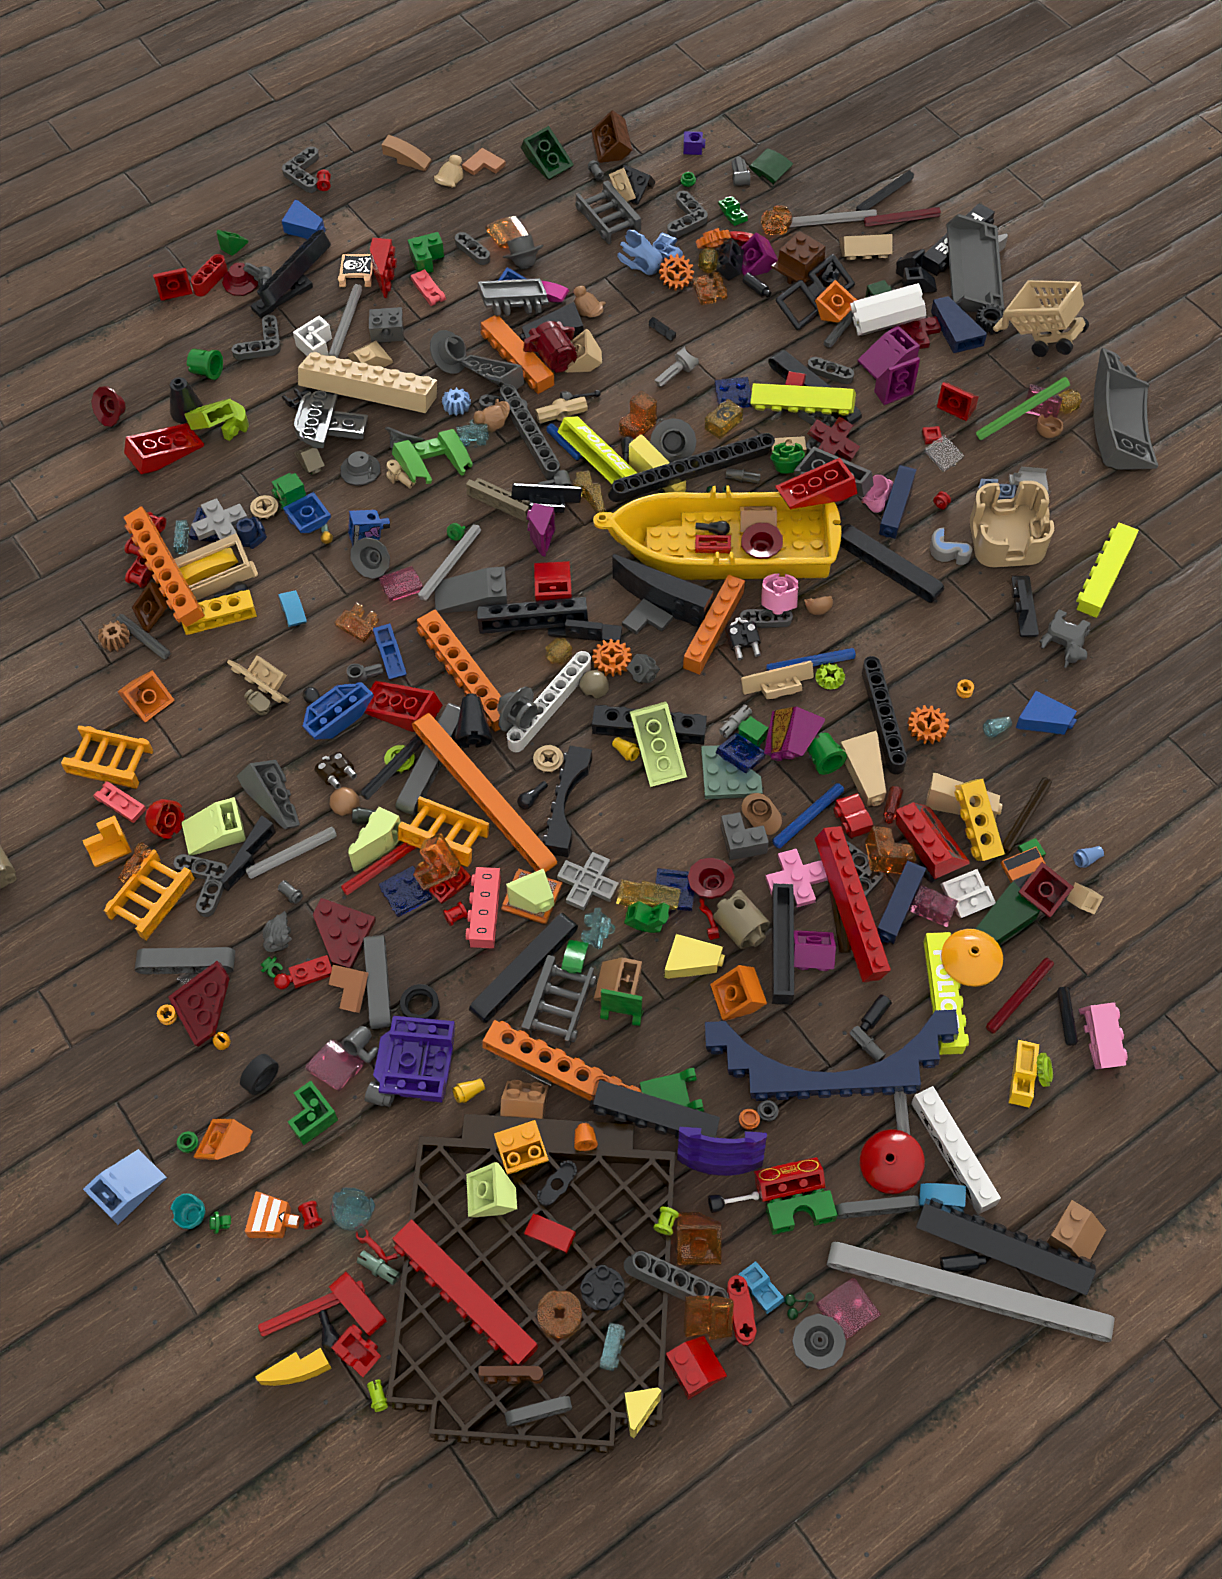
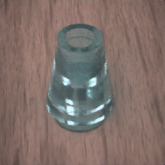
(996, 726)

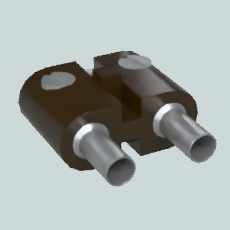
(335, 767)

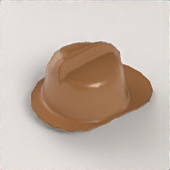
(762, 812)

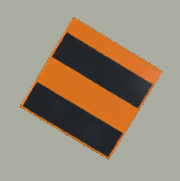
(1022, 866)

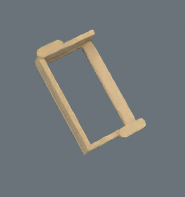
(224, 579)

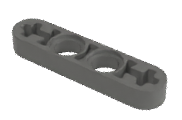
(877, 1207)

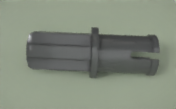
(742, 475)
(867, 1044)

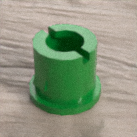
(205, 363)
(826, 754)

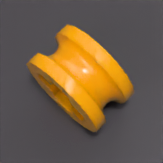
(965, 683)
(168, 1021)

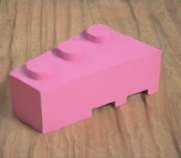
(1105, 1035)

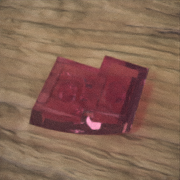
(1048, 407)
(401, 583)
(334, 1065)
(849, 1307)

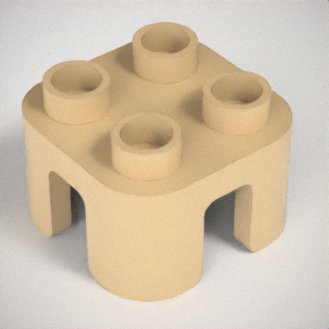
(1011, 529)

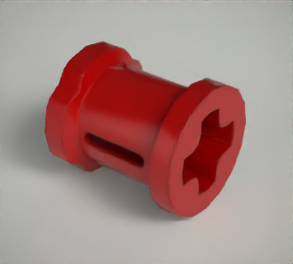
(320, 175)
(455, 913)
(310, 1215)

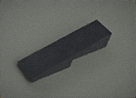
(257, 838)

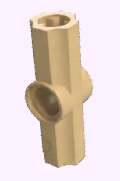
(561, 409)

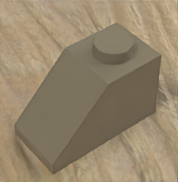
(310, 459)

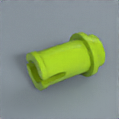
(377, 1396)

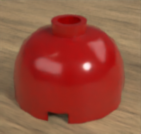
(164, 818)

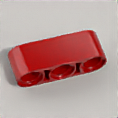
(209, 275)
(358, 1303)

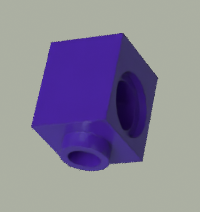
(693, 143)

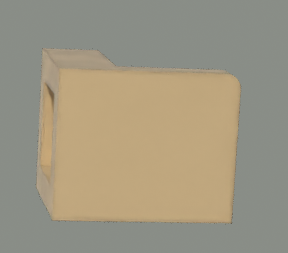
(1085, 898)

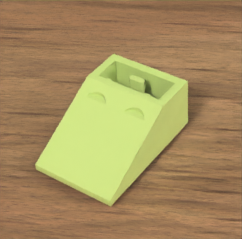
(214, 827)
(375, 839)

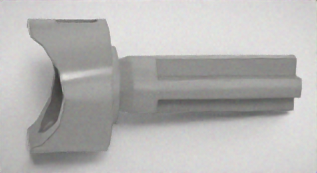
(684, 361)

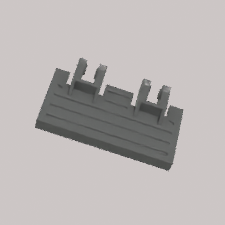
(516, 292)

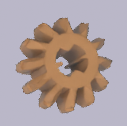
(114, 636)

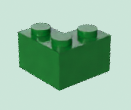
(424, 250)
(288, 489)
(316, 1114)

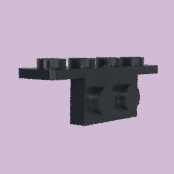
(547, 495)
(1024, 606)
(587, 631)

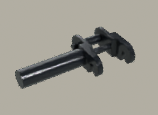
(290, 403)

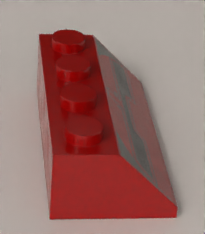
(930, 839)

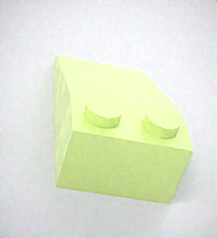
(658, 744)

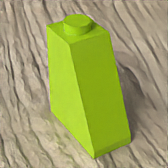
(210, 414)

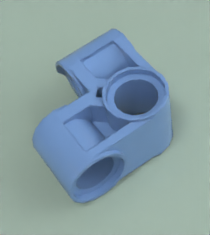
(665, 245)

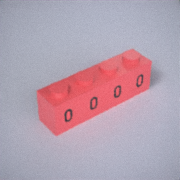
(484, 907)

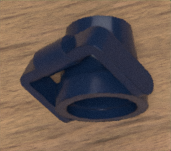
(249, 534)

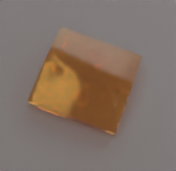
(505, 230)
(708, 1316)

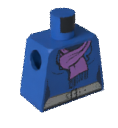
(366, 524)

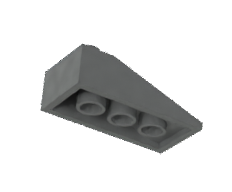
(472, 590)

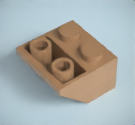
(620, 976)
(524, 1099)

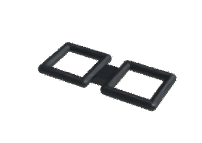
(812, 291)

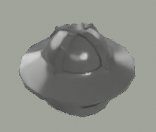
(523, 251)
(448, 351)
(674, 439)
(516, 709)

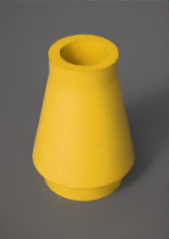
(627, 749)
(465, 1091)

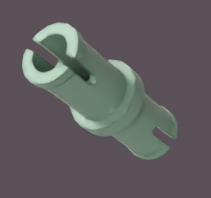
(378, 1267)

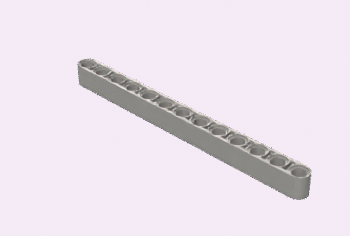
(971, 1291)

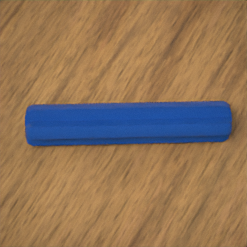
(552, 430)

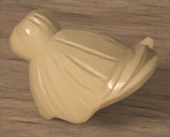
(450, 172)

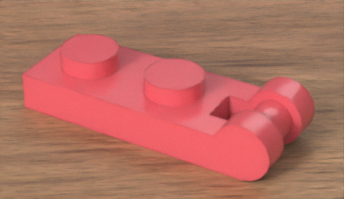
(427, 287)
(120, 802)

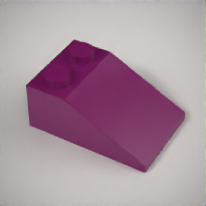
(897, 381)

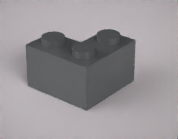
(742, 841)

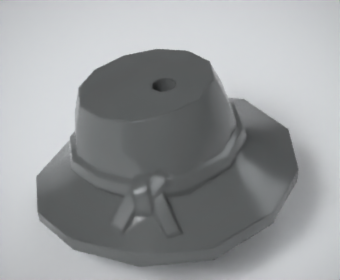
(397, 436)
(360, 469)
(366, 560)
(814, 1352)

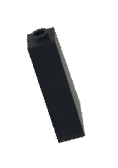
(566, 315)

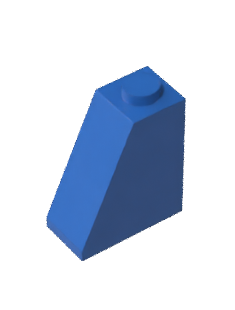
(301, 221)
(1046, 715)

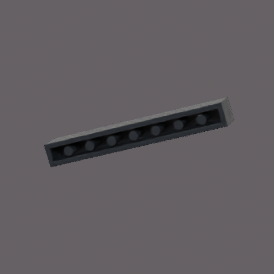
(1007, 1246)

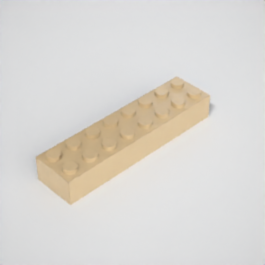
(367, 382)

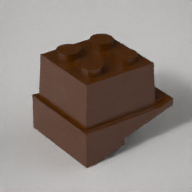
(799, 258)

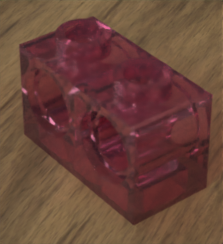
(934, 906)

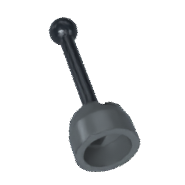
(568, 396)

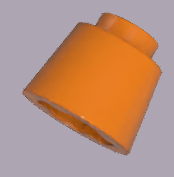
(585, 1138)

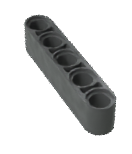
(182, 959)
(377, 982)
(667, 1272)

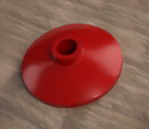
(740, 237)

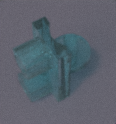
(473, 433)
(600, 928)

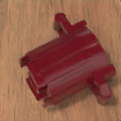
(552, 345)

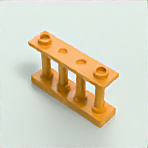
(109, 773)
(414, 836)
(157, 910)

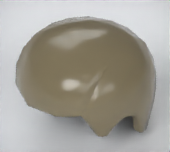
(594, 683)

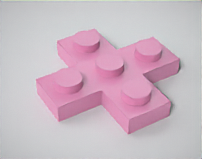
(799, 875)

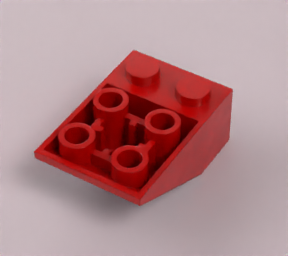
(383, 263)
(552, 581)

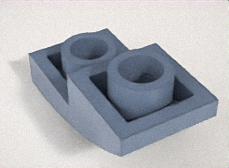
(1007, 491)

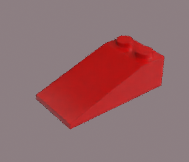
(161, 447)
(819, 486)
(401, 704)

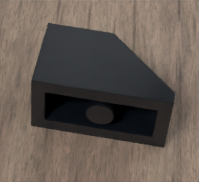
(911, 259)

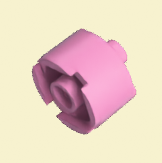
(779, 593)

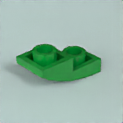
(732, 211)
(574, 956)

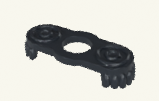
(566, 1173)

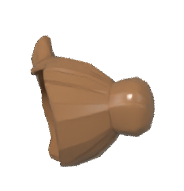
(587, 303)
(493, 415)

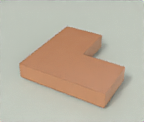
(483, 159)
(354, 986)

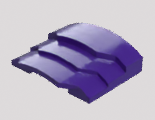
(415, 1058)
(720, 1155)

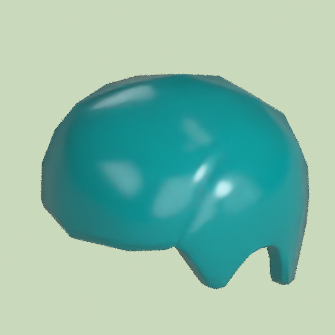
(188, 1211)

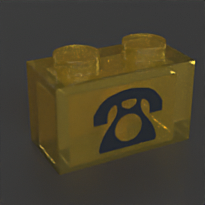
(723, 418)

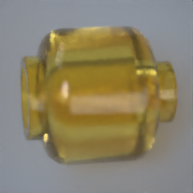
(708, 260)
(1070, 401)
(558, 651)

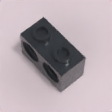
(730, 259)

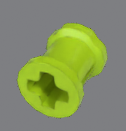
(666, 1221)

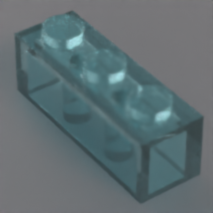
(181, 536)
(612, 1347)

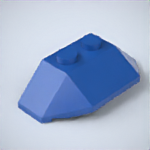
(336, 710)

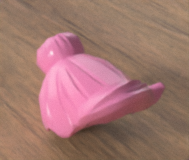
(878, 494)

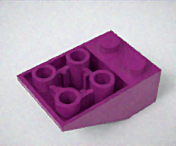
(889, 351)

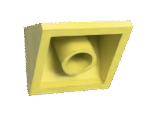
(639, 1407)

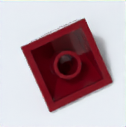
(1045, 889)

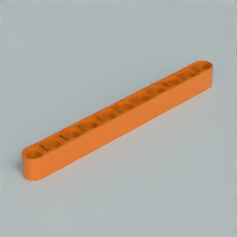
(484, 793)

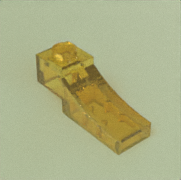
(590, 491)
(648, 893)

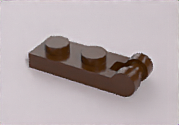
(512, 1374)

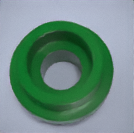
(688, 179)
(183, 1138)

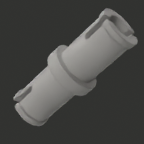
(735, 720)

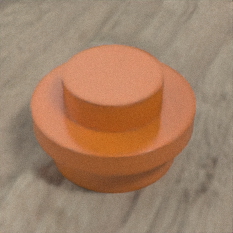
(749, 1119)

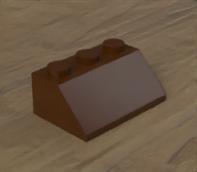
(611, 138)

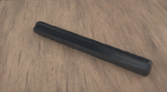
(886, 191)
(391, 767)

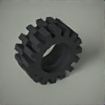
(989, 312)

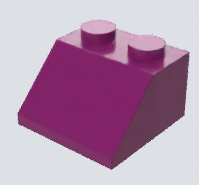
(758, 255)
(541, 526)
(814, 950)

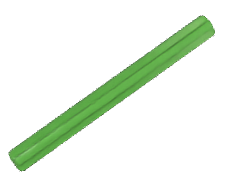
(1023, 408)

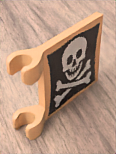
(356, 267)

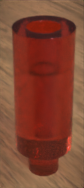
(892, 803)

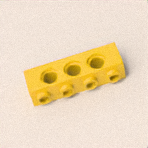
(223, 611)
(987, 826)

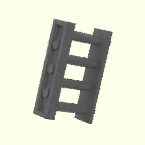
(616, 202)
(544, 987)

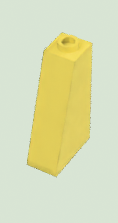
(645, 457)

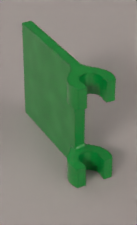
(621, 1003)
(673, 1088)

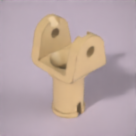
(397, 473)

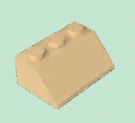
(866, 246)

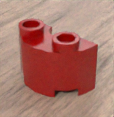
(356, 1351)

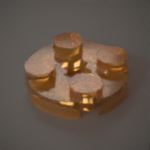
(769, 219)
(546, 1313)

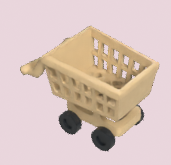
(1032, 317)

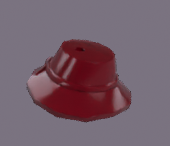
(238, 281)
(107, 406)
(762, 541)
(711, 878)

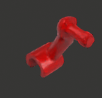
(713, 931)
(375, 1247)

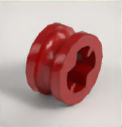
(941, 500)

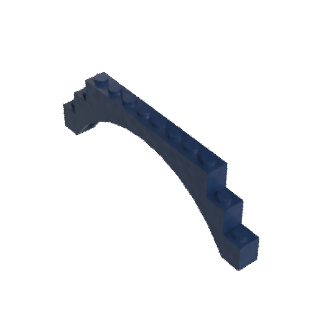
(891, 1075)

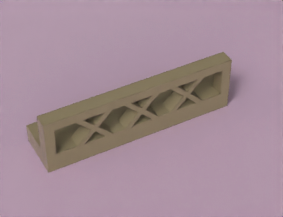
(497, 498)

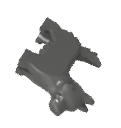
(1068, 635)

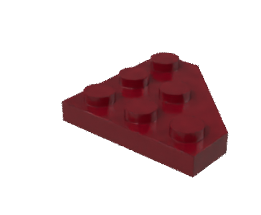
(342, 931)
(201, 1002)

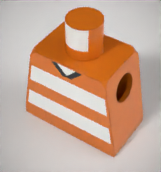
(270, 1217)

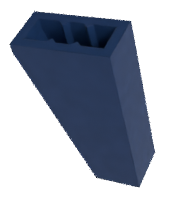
(957, 326)
(897, 501)
(900, 902)

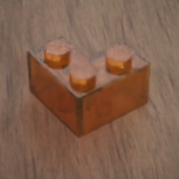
(641, 416)
(885, 854)
(439, 862)

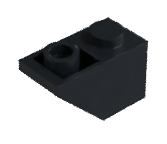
(916, 275)

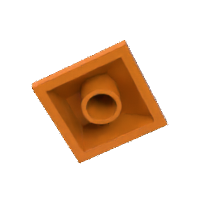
(146, 696)
(223, 1139)

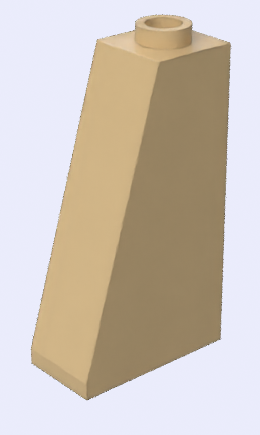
(866, 767)
(942, 796)

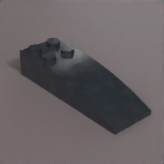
(673, 595)

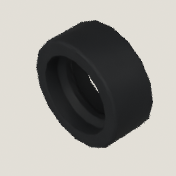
(416, 990)
(259, 1074)

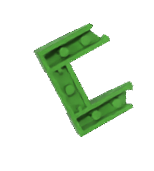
(447, 443)

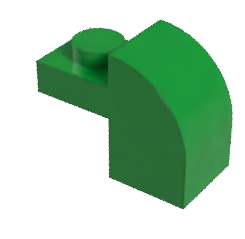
(647, 918)

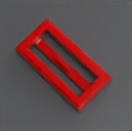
(709, 543)

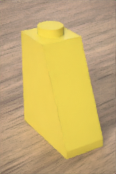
(693, 958)

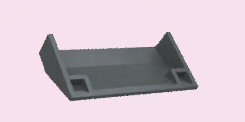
(974, 263)

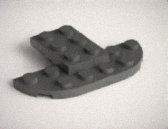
(318, 419)

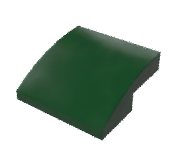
(771, 165)

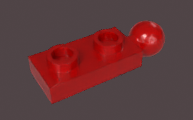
(305, 973)

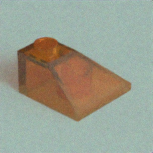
(698, 1239)

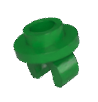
(455, 531)
(268, 964)
(221, 1222)

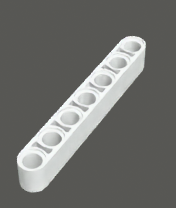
(552, 694)

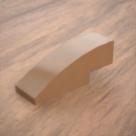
(405, 153)

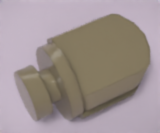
(258, 702)

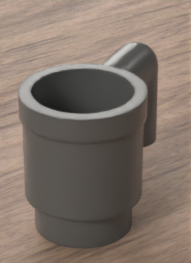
(356, 1041)
(373, 1096)

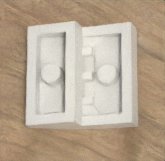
(969, 892)

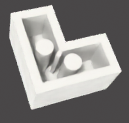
(313, 337)

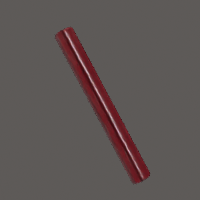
(902, 216)
(1019, 996)

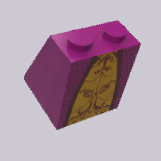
(791, 732)

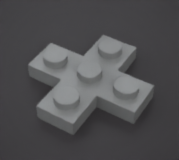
(218, 520)
(588, 881)

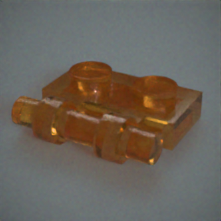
(704, 288)

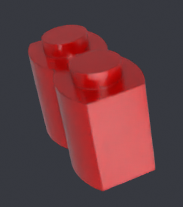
(853, 815)

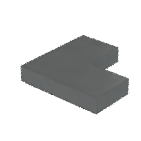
(646, 613)

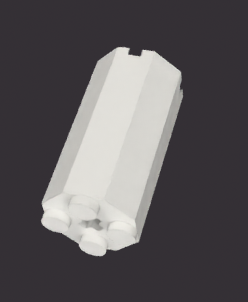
(888, 309)

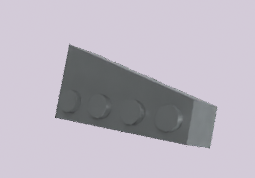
(818, 457)

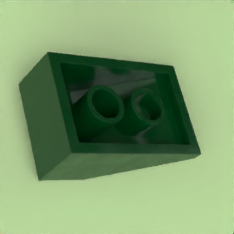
(546, 153)

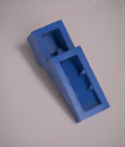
(389, 651)

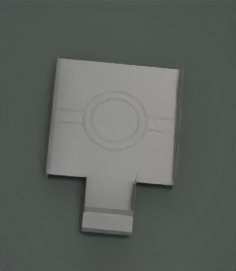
(1030, 474)

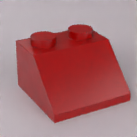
(173, 284)
(956, 401)
(695, 1366)

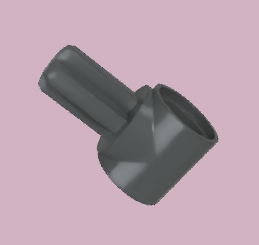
(260, 274)
(560, 478)
(363, 673)

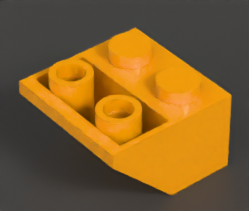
(520, 1147)

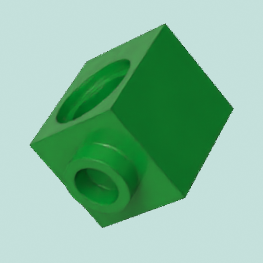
(753, 731)

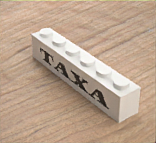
(955, 1150)

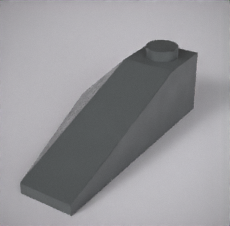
(495, 370)
(266, 786)

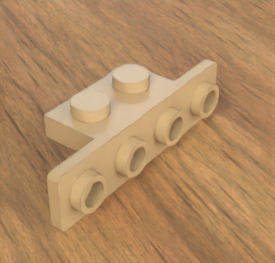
(263, 674)
(778, 681)

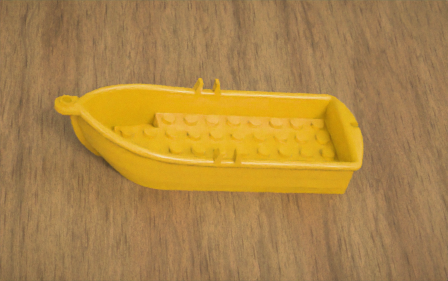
(663, 533)

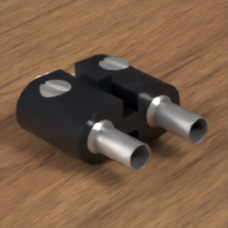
(742, 636)

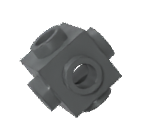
(643, 668)

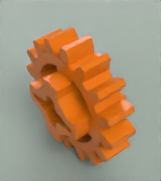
(713, 238)
(682, 272)
(611, 657)
(937, 724)

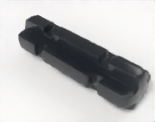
(662, 328)

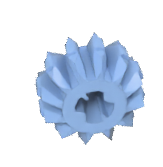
(456, 401)

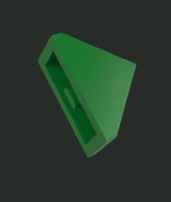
(230, 242)

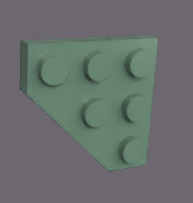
(724, 779)

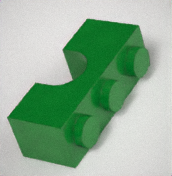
(817, 1205)

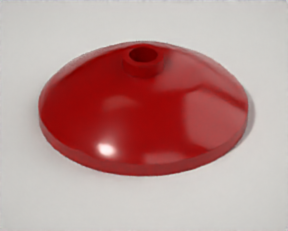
(899, 1174)

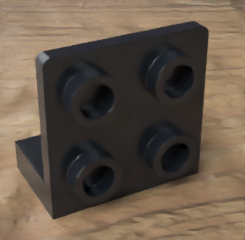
(639, 182)

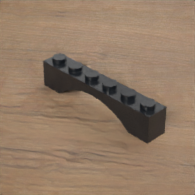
(576, 768)

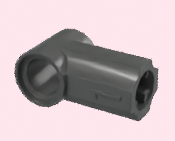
(741, 175)

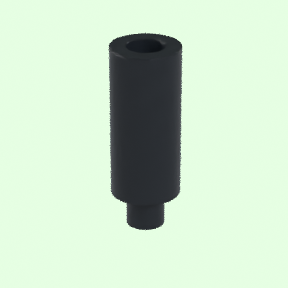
(756, 285)
(875, 1012)
(962, 1262)

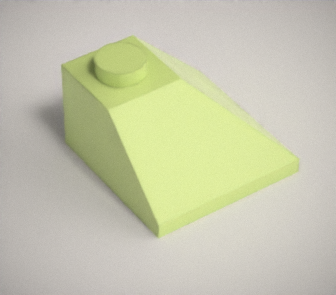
(531, 892)
(490, 1192)

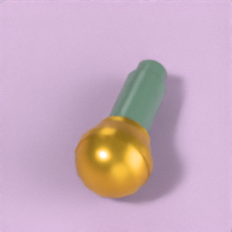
(326, 536)

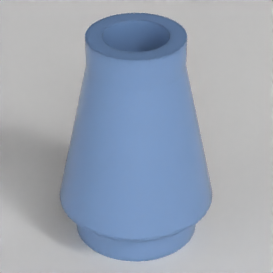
(1087, 856)

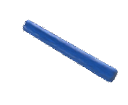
(819, 659)
(808, 815)

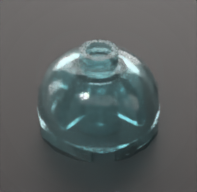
(351, 1209)

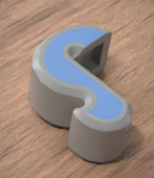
(948, 551)

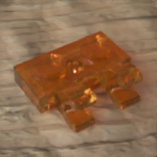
(354, 625)
(130, 866)

